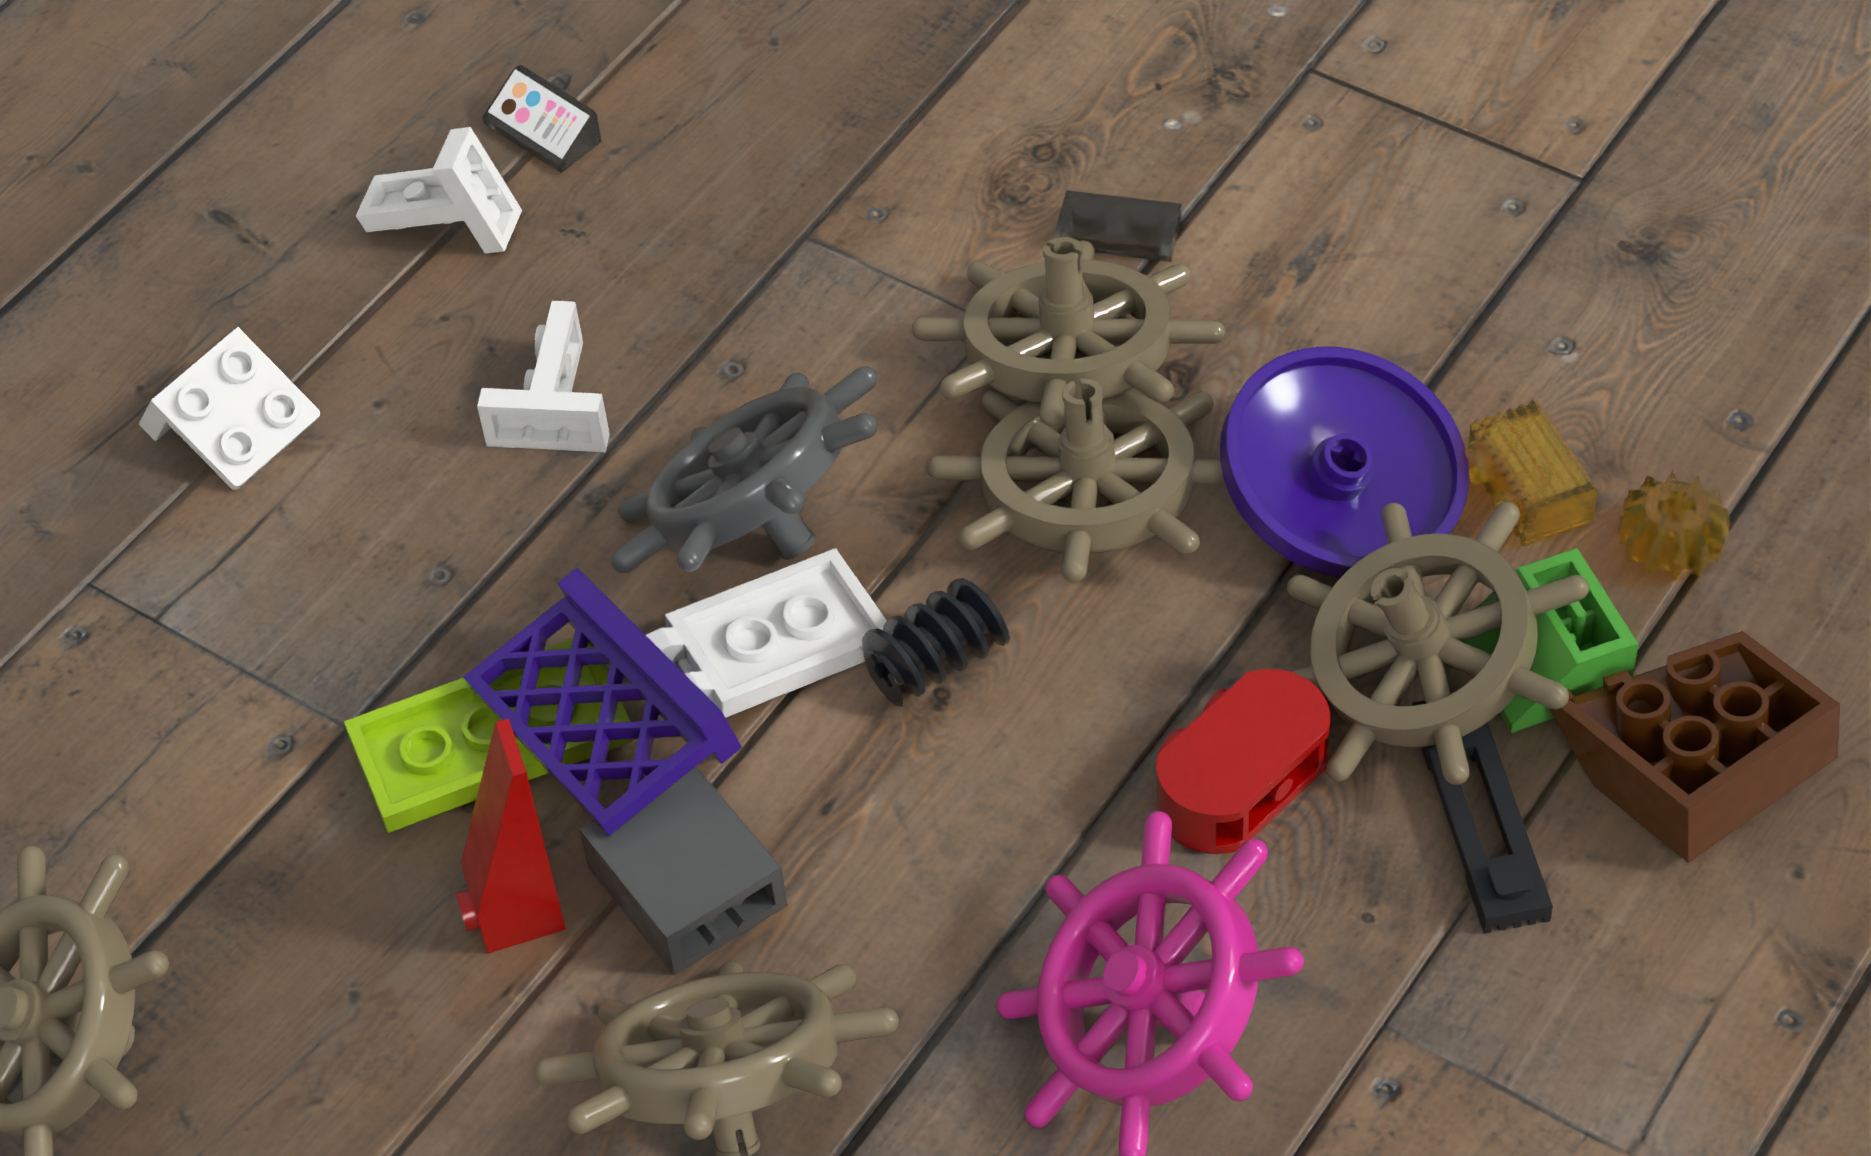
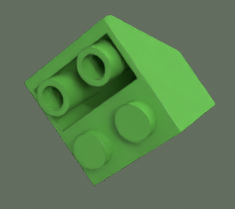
(1574, 641)

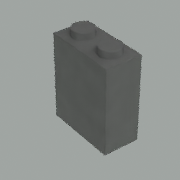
(686, 872)

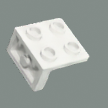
(232, 409)

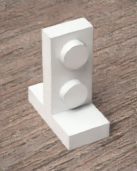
(456, 189)
(547, 409)

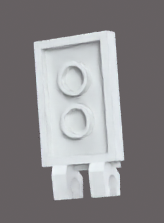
(771, 633)

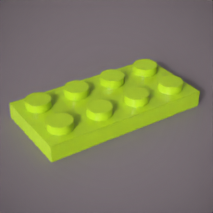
(434, 745)

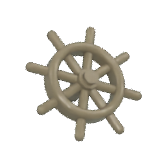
(1070, 321)
(1088, 472)
(1427, 639)
(78, 1022)
(716, 1052)

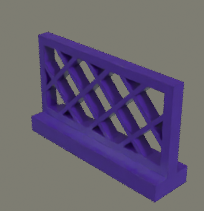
(648, 678)

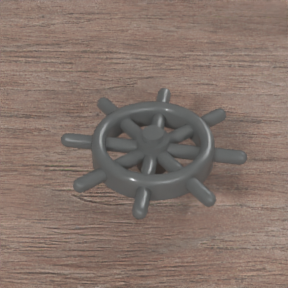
(748, 473)

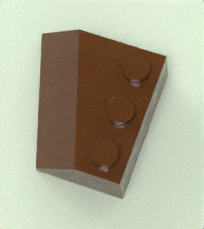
(1702, 739)

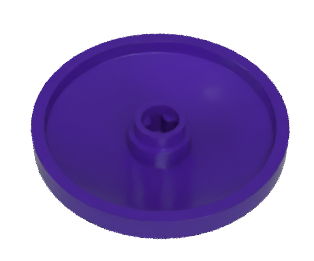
(1328, 444)

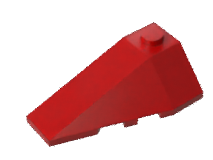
(505, 855)

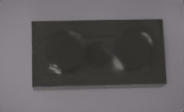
(1121, 224)

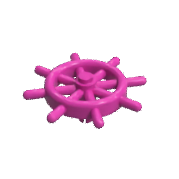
(1149, 985)

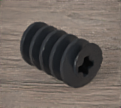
(930, 636)

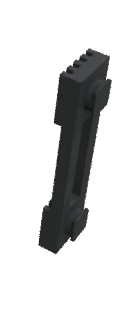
(1504, 886)

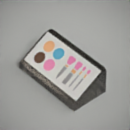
(543, 119)

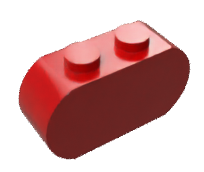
(1242, 759)

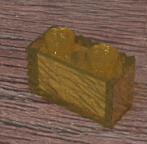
(1531, 465)

